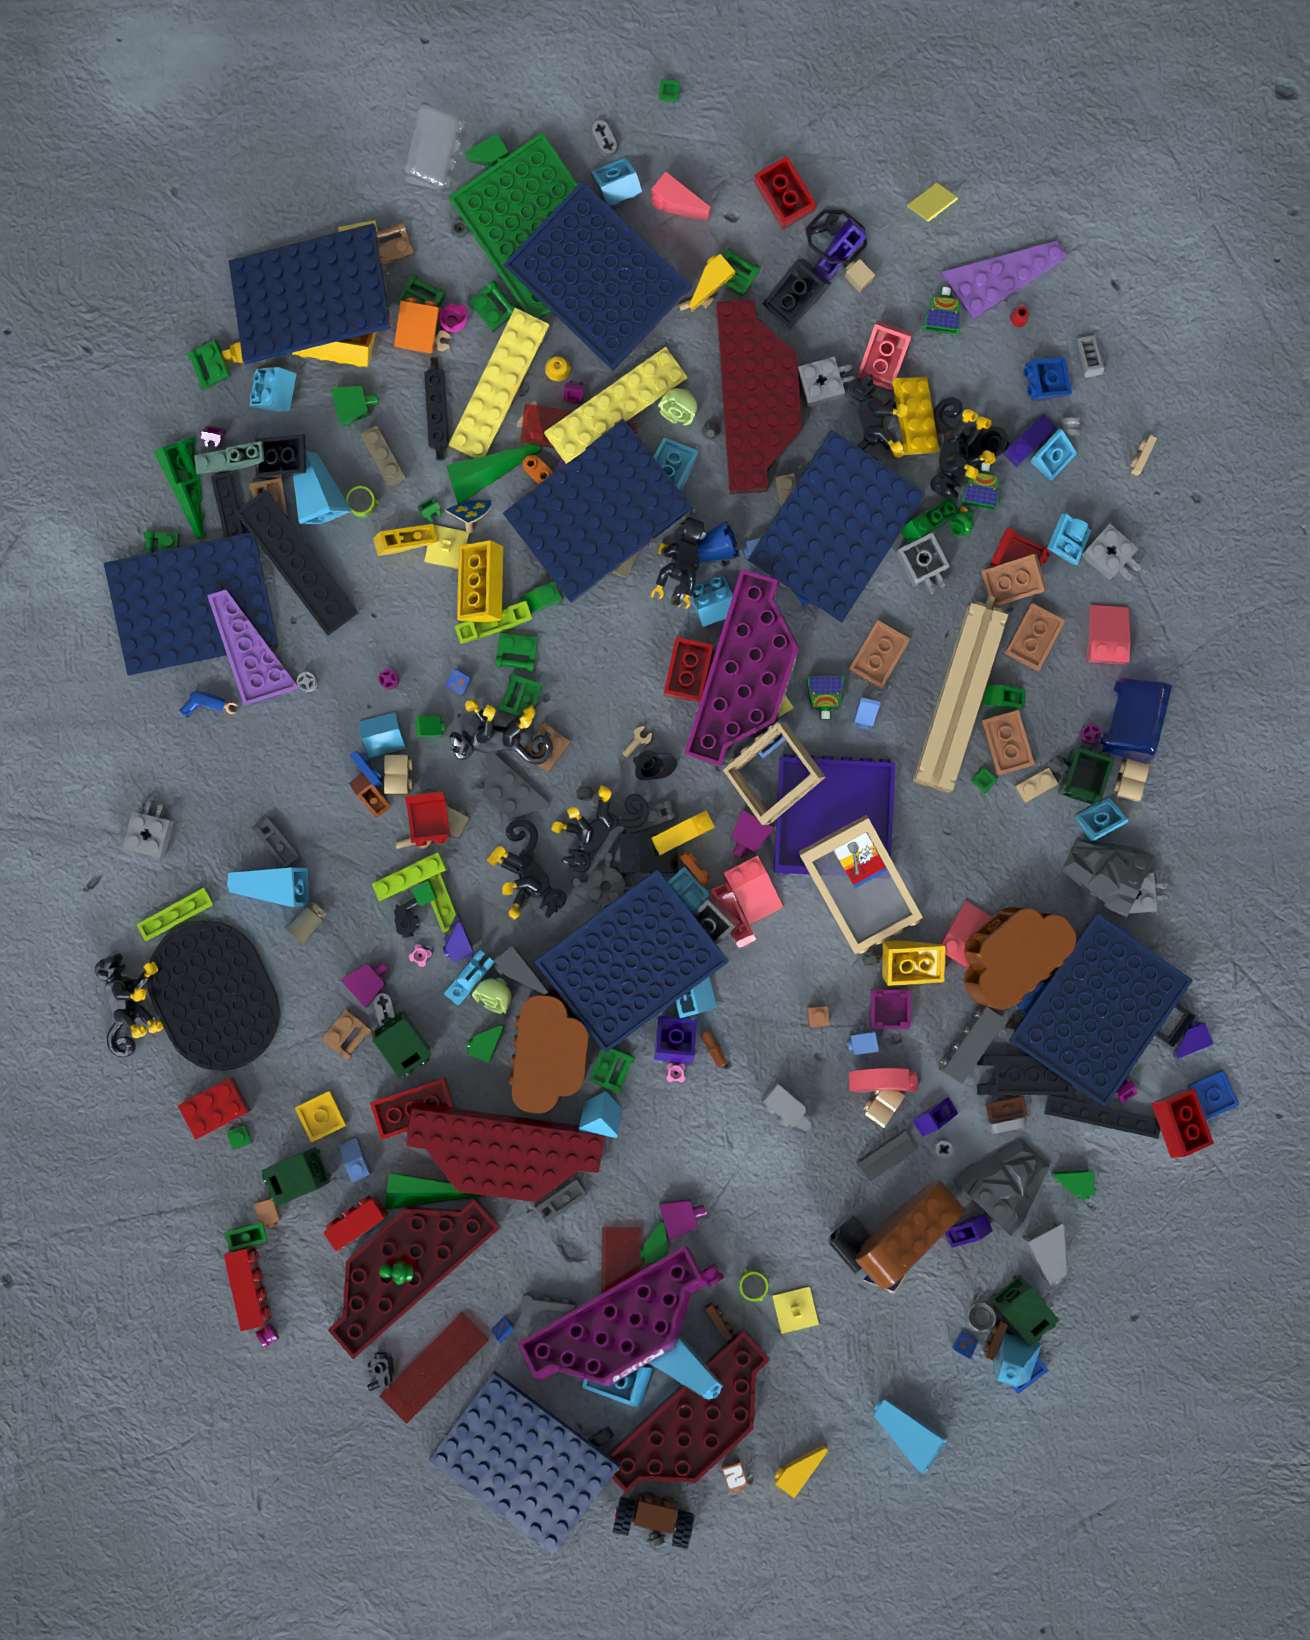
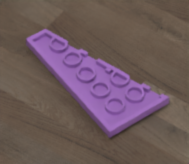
(993, 280)
(252, 661)

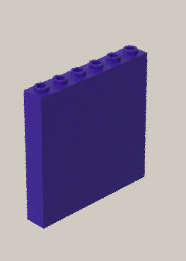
(839, 799)

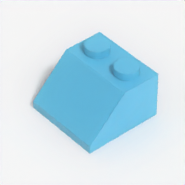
(616, 181)

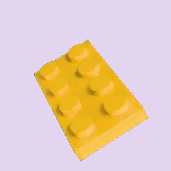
(918, 425)

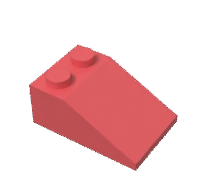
(677, 199)
(885, 354)
(1109, 635)
(753, 889)
(965, 923)

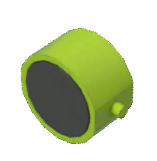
(361, 501)
(753, 1285)

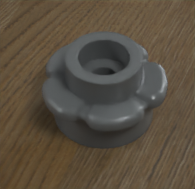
(454, 230)
(584, 793)
(870, 958)
(655, 1539)

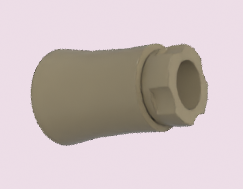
(306, 923)

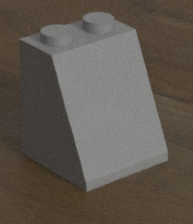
(1048, 1251)

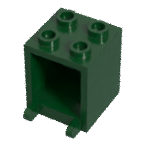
(1085, 782)
(401, 1044)
(295, 1176)
(1025, 1310)

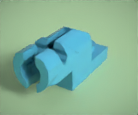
(468, 978)

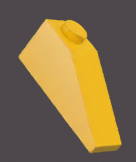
(713, 278)
(404, 539)
(683, 832)
(796, 1473)

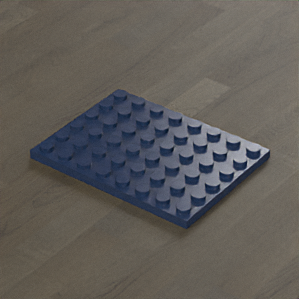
(597, 276)
(309, 294)
(597, 510)
(836, 526)
(165, 603)
(631, 960)
(1100, 1010)
(524, 1462)

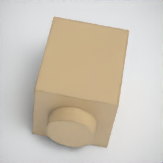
(859, 275)

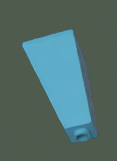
(317, 493)
(278, 886)
(1015, 1360)
(689, 1369)
(912, 1436)

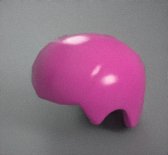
(453, 317)

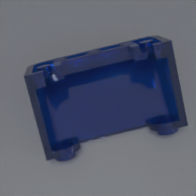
(1137, 719)

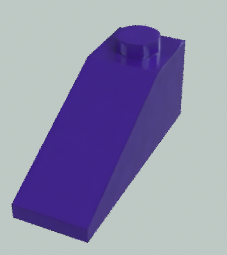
(841, 247)
(1029, 440)

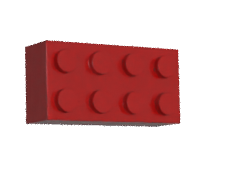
(393, 1111)
(247, 1288)

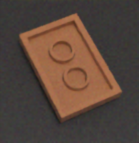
(1014, 580)
(1034, 637)
(879, 654)
(1007, 742)

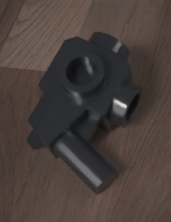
(405, 921)
(381, 1367)

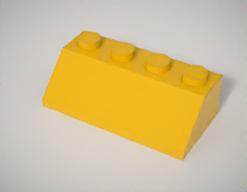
(349, 351)
(480, 582)

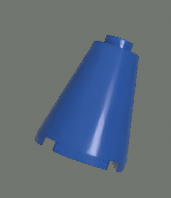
(718, 544)

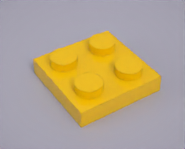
(320, 1116)

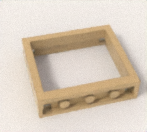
(749, 752)

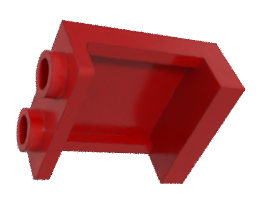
(1015, 547)
(428, 818)

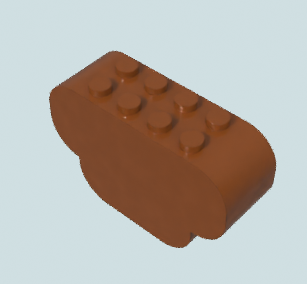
(1014, 955)
(548, 1054)
(909, 1234)

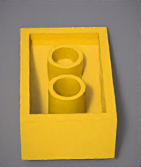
(912, 962)

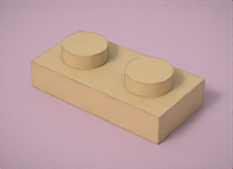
(1146, 448)
(1036, 785)

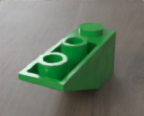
(929, 521)

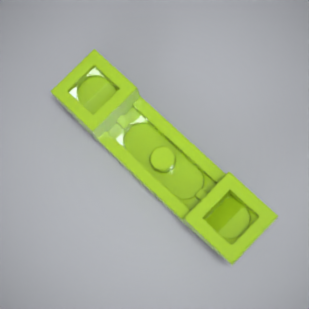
(511, 617)

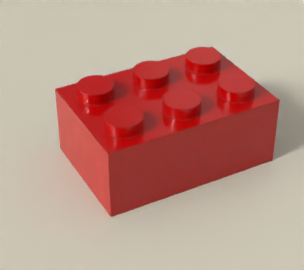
(784, 192)
(688, 670)
(214, 1108)
(1182, 1123)
(355, 1222)

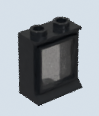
(1175, 1025)

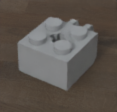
(829, 372)
(1111, 564)
(934, 565)
(158, 827)
(1147, 896)
(786, 1106)

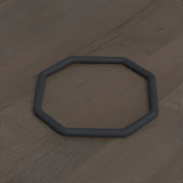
(820, 252)

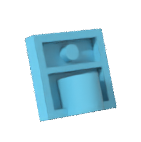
(1069, 538)
(688, 888)

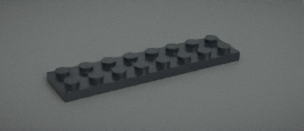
(297, 562)

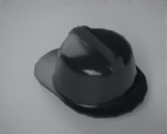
(991, 439)
(653, 765)

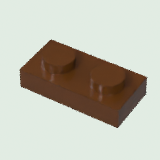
(1006, 1109)
(715, 1314)
(991, 1347)

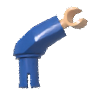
(205, 699)

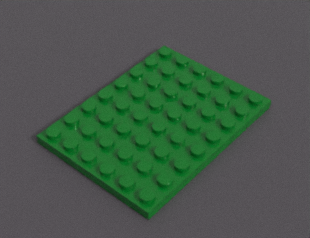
(511, 203)

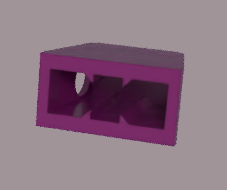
(749, 834)
(366, 982)
(680, 1217)

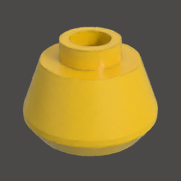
(557, 368)

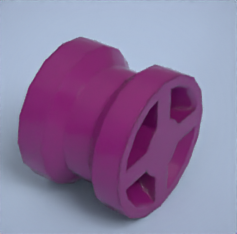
(385, 677)
(1092, 731)
(712, 1275)
(267, 1335)

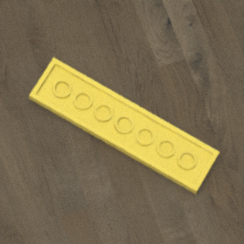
(499, 384)
(617, 402)

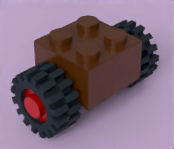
(654, 1514)

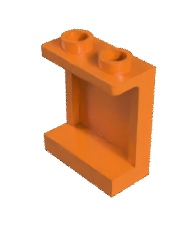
(416, 325)

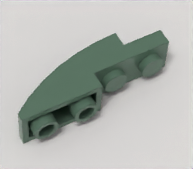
(229, 459)

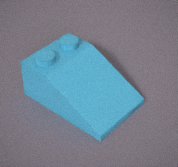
(676, 461)
(627, 1390)

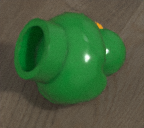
(962, 522)
(400, 1272)

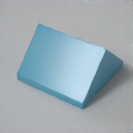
(1054, 455)
(381, 735)
(1101, 819)
(601, 1116)

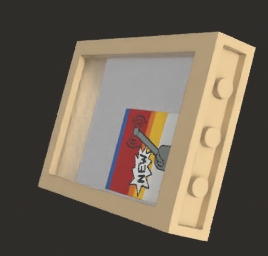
(860, 885)

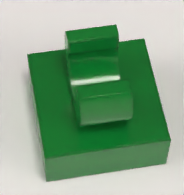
(429, 507)

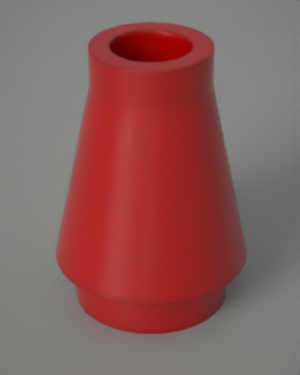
(1018, 320)

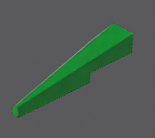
(180, 469)
(477, 473)
(412, 1190)

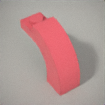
(742, 932)
(883, 1079)

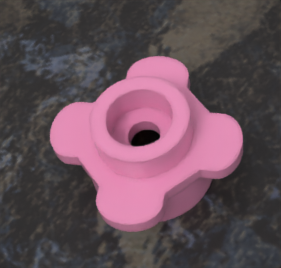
(420, 950)
(679, 1068)

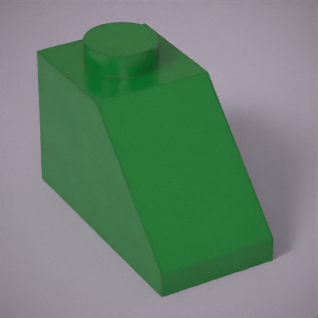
(487, 152)
(542, 597)
(1004, 696)
(429, 726)
(484, 1044)
(1078, 1183)
(246, 1236)
(655, 1245)

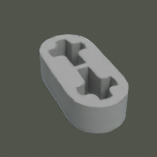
(601, 140)
(379, 1008)
(1007, 1125)

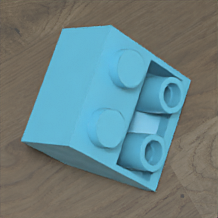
(272, 389)
(712, 600)
(697, 1000)

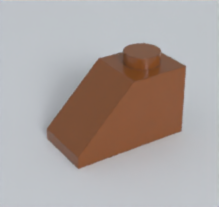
(369, 795)

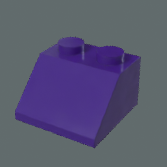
(675, 1039)

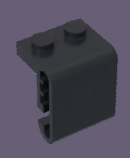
(848, 1241)

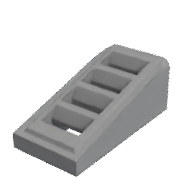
(1094, 367)

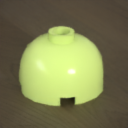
(678, 406)
(494, 995)

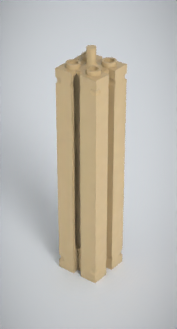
(960, 696)

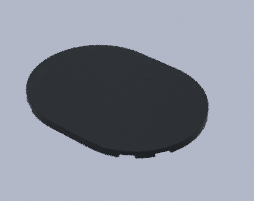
(213, 995)

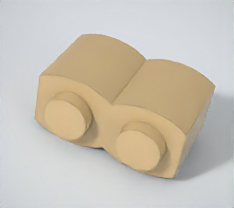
(397, 774)
(1131, 780)
(883, 1106)

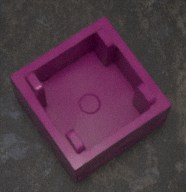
(890, 1009)

